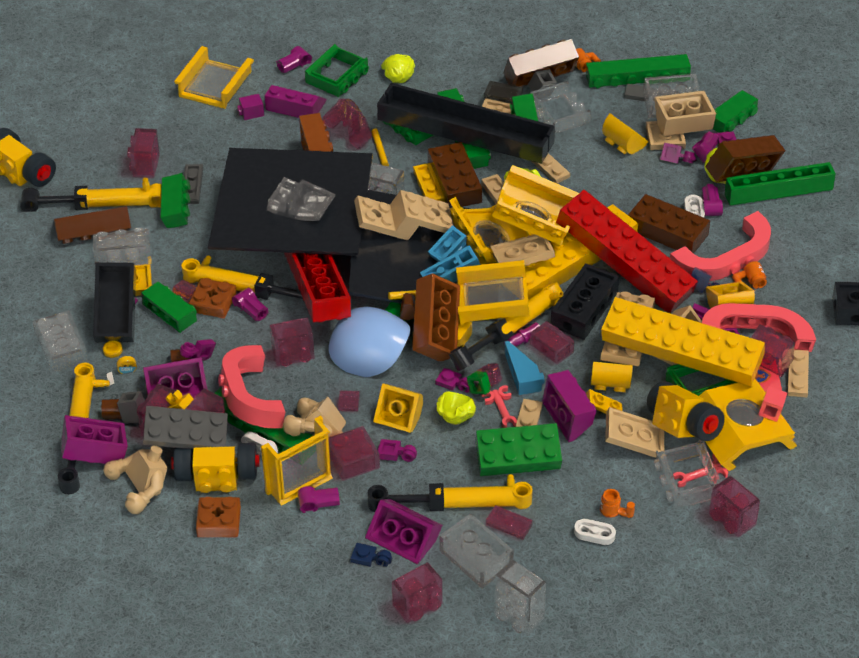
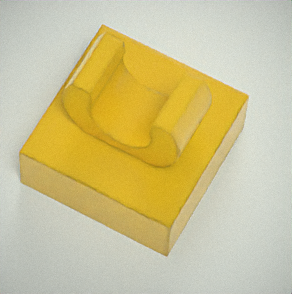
(178, 401)

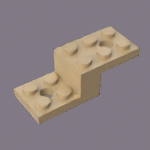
(403, 214)
(620, 354)

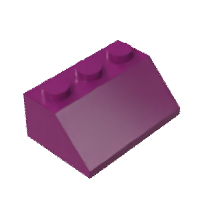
(292, 102)
(180, 375)
(568, 404)
(93, 440)
(403, 530)

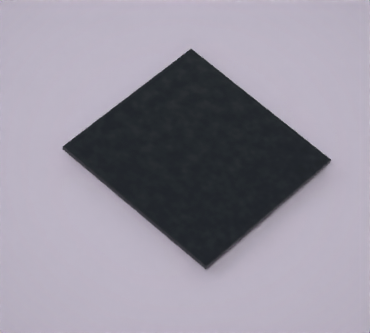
(254, 175)
(390, 262)

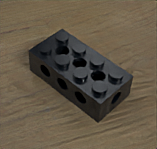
(590, 281)
(846, 303)

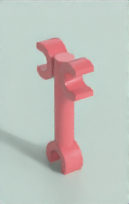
(498, 396)
(699, 473)

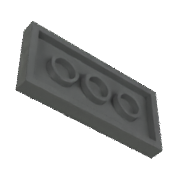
(184, 428)

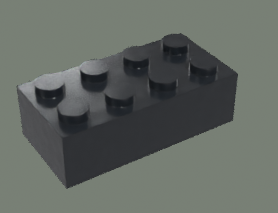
(114, 302)

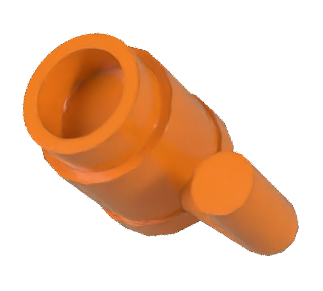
(585, 58)
(754, 274)
(611, 505)

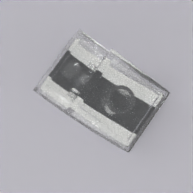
(299, 200)

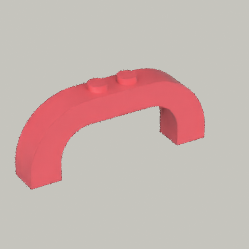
(733, 261)
(752, 315)
(241, 403)

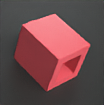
(772, 403)

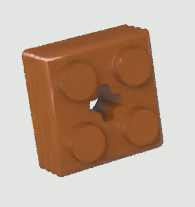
(213, 297)
(208, 522)

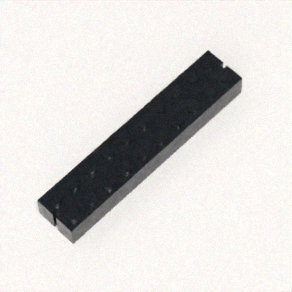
(466, 123)

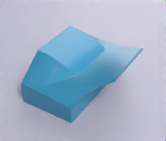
(448, 244)

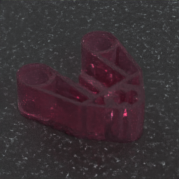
(350, 114)

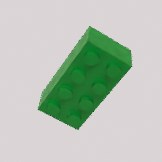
(518, 449)

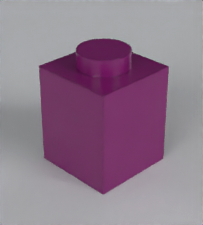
(250, 107)

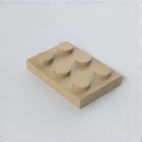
(529, 248)
(633, 432)

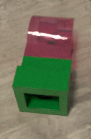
(487, 377)

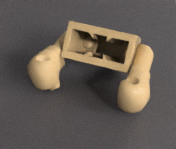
(309, 410)
(145, 471)

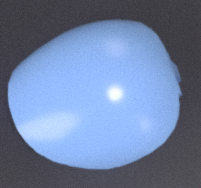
(368, 341)

